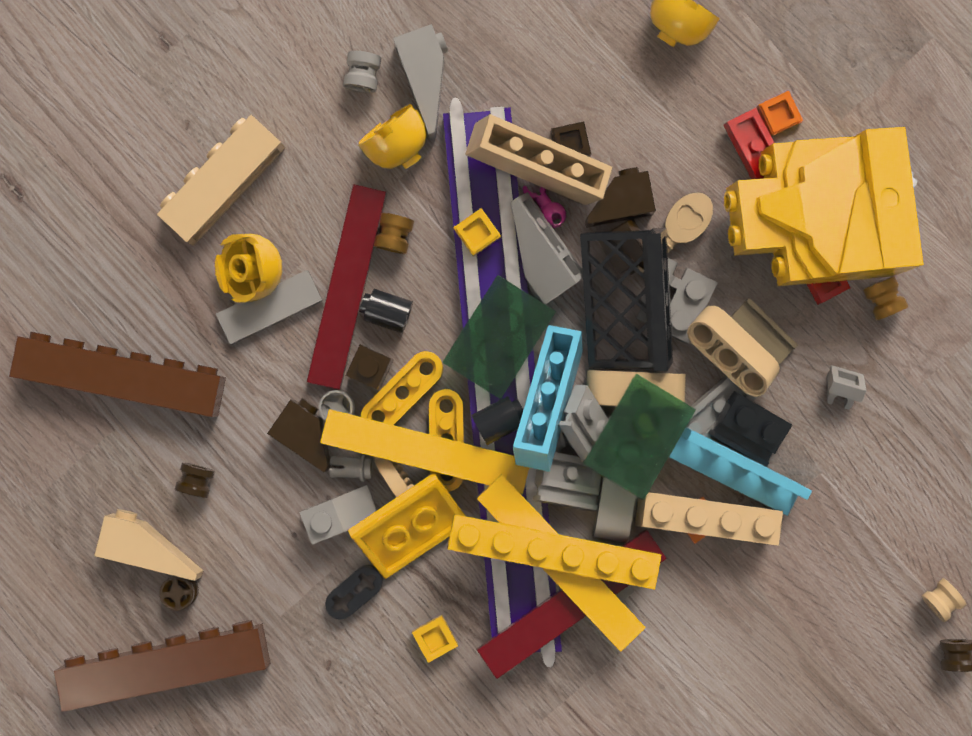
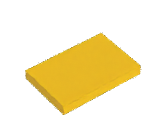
(407, 526)

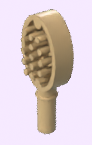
(688, 219)
(394, 475)

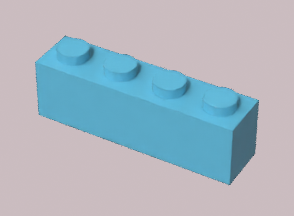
(548, 398)

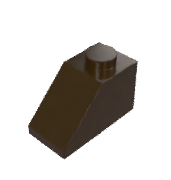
(624, 199)
(301, 432)

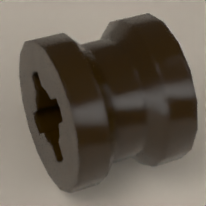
(194, 480)
(171, 593)
(956, 655)

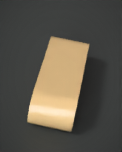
(733, 351)
(610, 385)

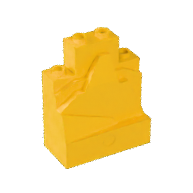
(830, 209)

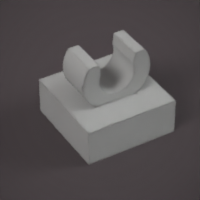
(845, 384)

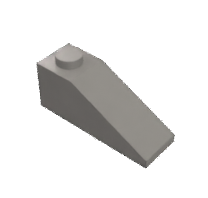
(423, 64)
(544, 256)

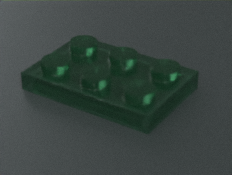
(499, 337)
(639, 436)

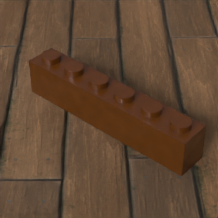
(118, 376)
(163, 666)

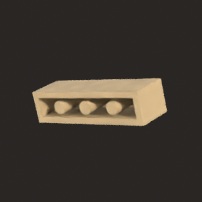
(538, 160)
(220, 180)
(709, 518)

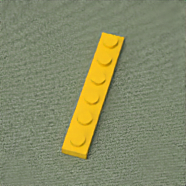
(554, 551)

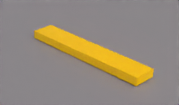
(421, 450)
(586, 592)

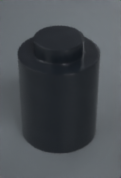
(386, 310)
(498, 419)

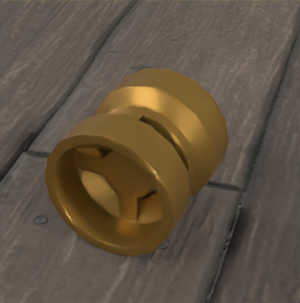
(394, 231)
(885, 297)

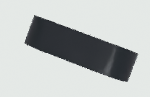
(359, 598)

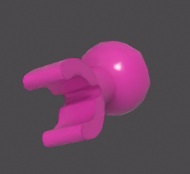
(550, 209)

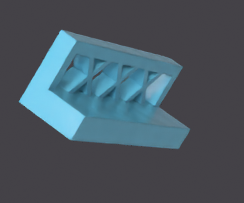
(737, 471)

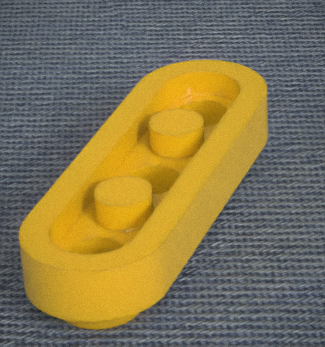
(413, 380)
(447, 423)

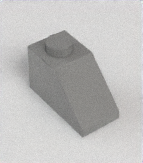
(337, 514)

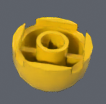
(682, 21)
(396, 140)
(248, 267)

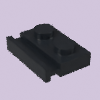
(750, 428)

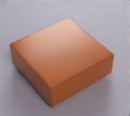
(779, 113)

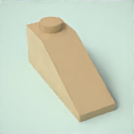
(140, 545)

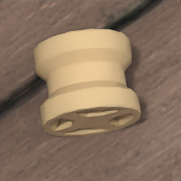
(944, 600)

